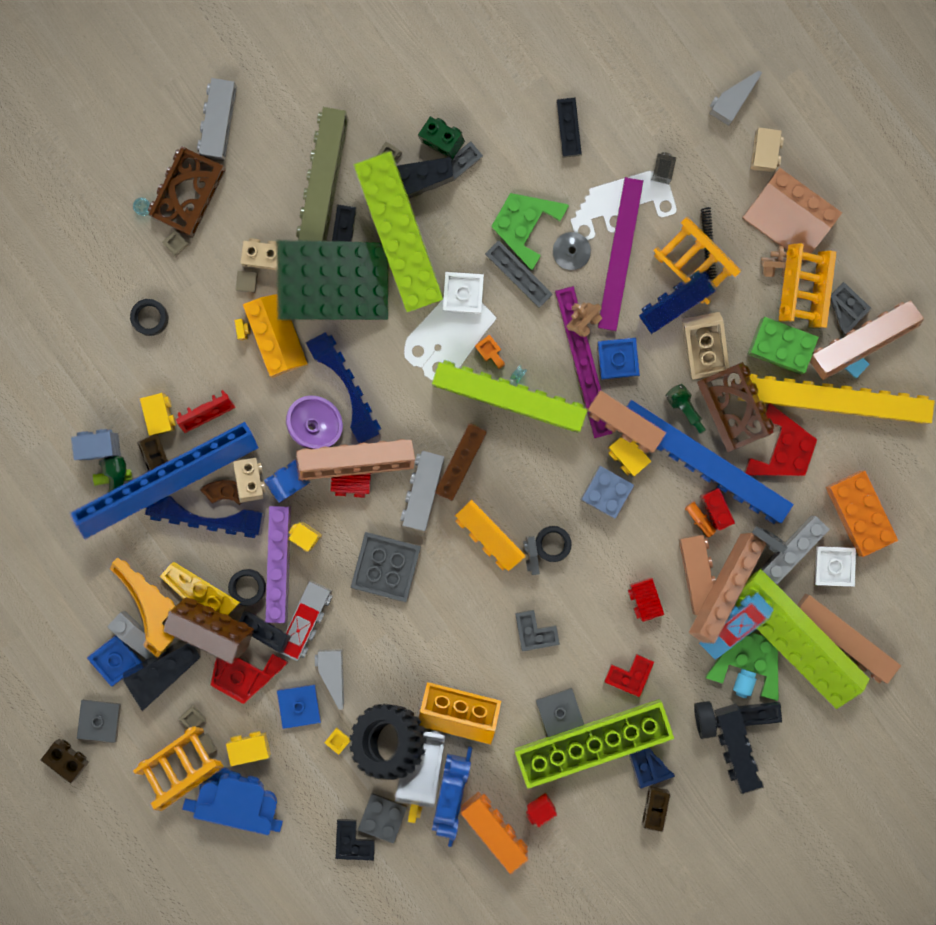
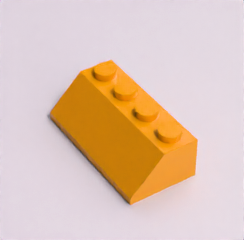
(274, 337)
(490, 535)
(459, 713)

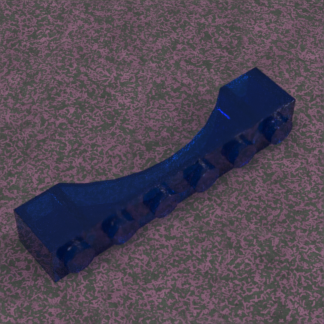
(362, 424)
(245, 521)

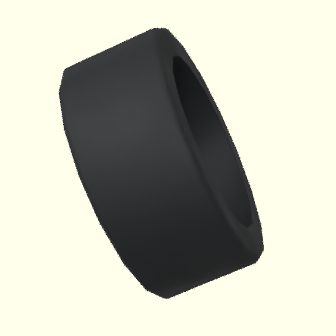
(163, 317)
(567, 545)
(261, 586)
(705, 720)

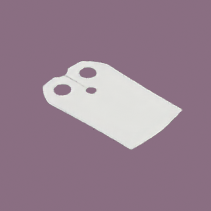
(453, 331)

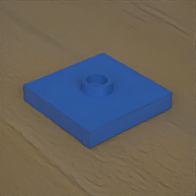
(618, 358)
(113, 660)
(299, 706)

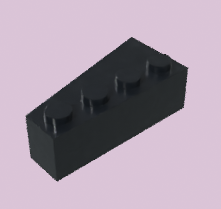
(425, 175)
(156, 674)
(737, 749)

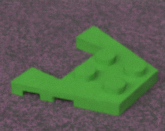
(518, 219)
(752, 654)

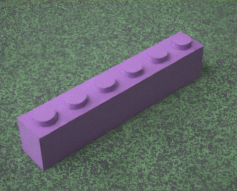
(278, 564)

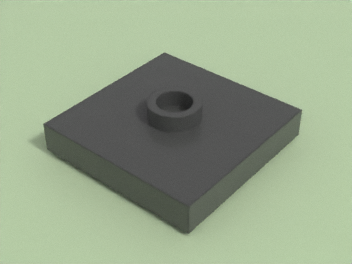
(560, 712)
(98, 721)

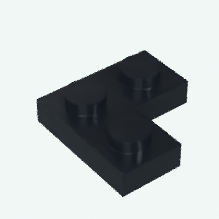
(348, 846)

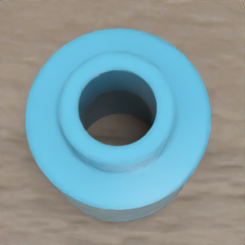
(745, 683)

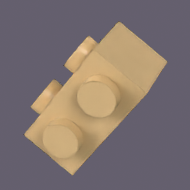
(766, 150)
(259, 254)
(248, 480)

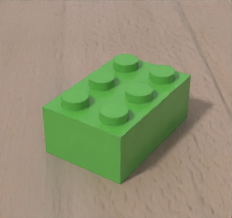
(782, 345)

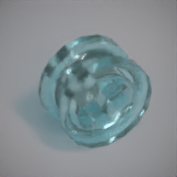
(137, 202)
(518, 374)

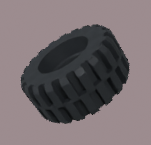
(366, 742)

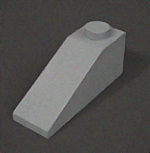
(730, 101)
(130, 632)
(331, 670)

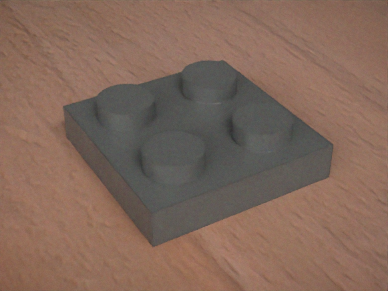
(382, 818)

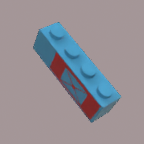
(739, 624)

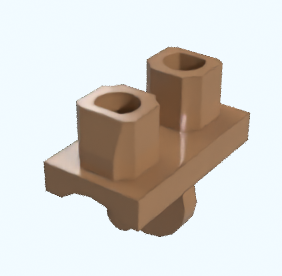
(770, 263)
(582, 316)

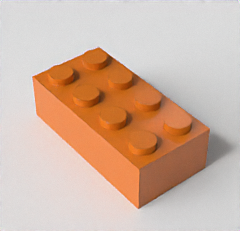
(861, 513)
(494, 832)

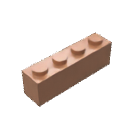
(626, 422)
(697, 569)

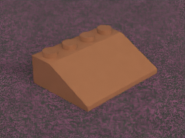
(791, 213)

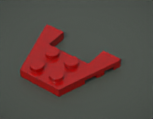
(791, 451)
(243, 679)

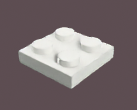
(463, 292)
(835, 566)

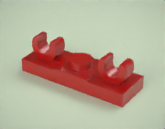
(205, 412)

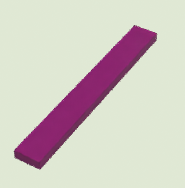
(620, 253)
(582, 358)

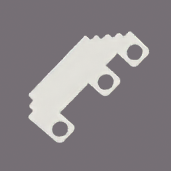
(605, 201)

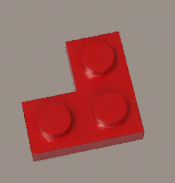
(632, 680)

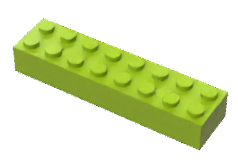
(398, 231)
(509, 397)
(805, 644)
(594, 743)

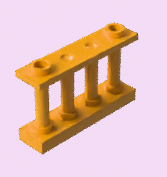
(702, 242)
(821, 291)
(194, 777)

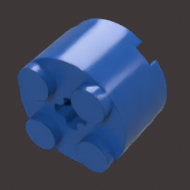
(285, 482)

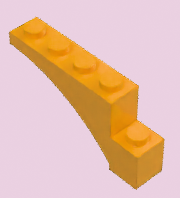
(151, 604)

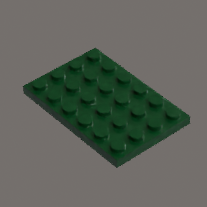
(331, 280)

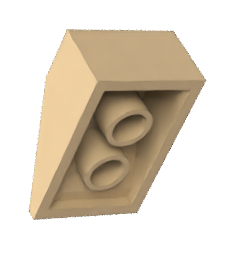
(705, 344)

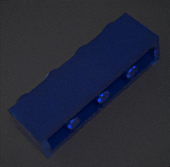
(677, 302)

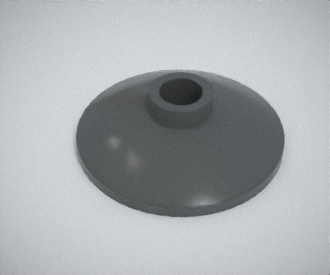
(567, 260)

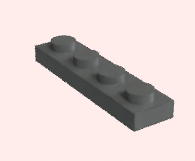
(518, 274)

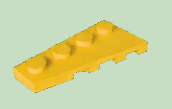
(192, 586)

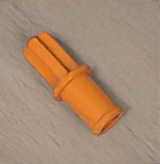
(700, 519)

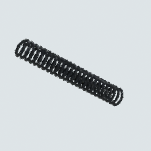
(706, 254)

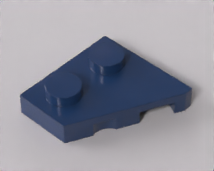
(649, 768)

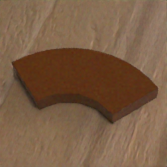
(221, 490)

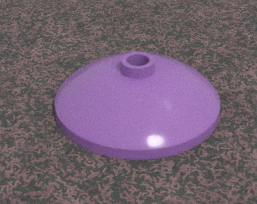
(320, 415)

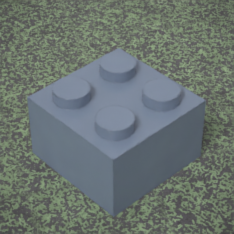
(95, 446)
(607, 492)

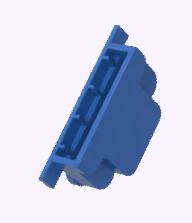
(450, 795)
(236, 803)

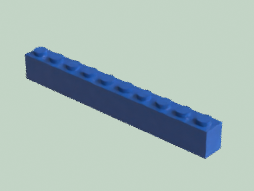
(717, 469)
(164, 480)

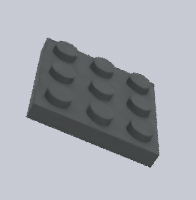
(385, 567)

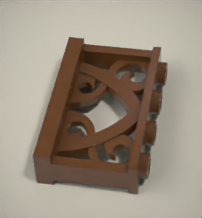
(206, 193)
(727, 432)
(460, 462)

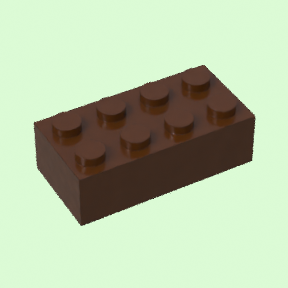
(208, 629)

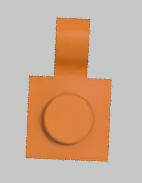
(488, 349)

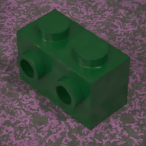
(441, 137)

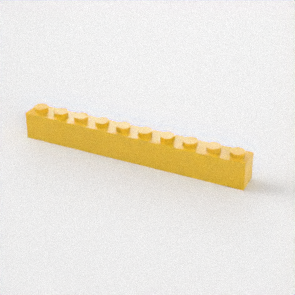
(844, 400)

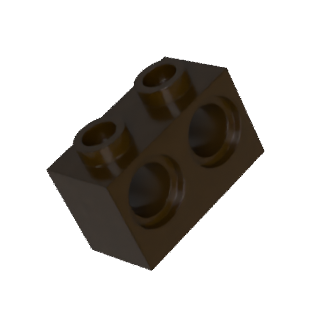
(152, 452)
(62, 765)
(655, 808)

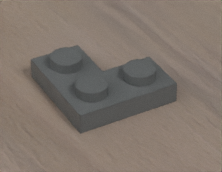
(530, 548)
(534, 637)

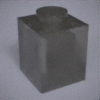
(663, 168)

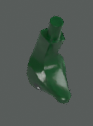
(680, 398)
(115, 469)

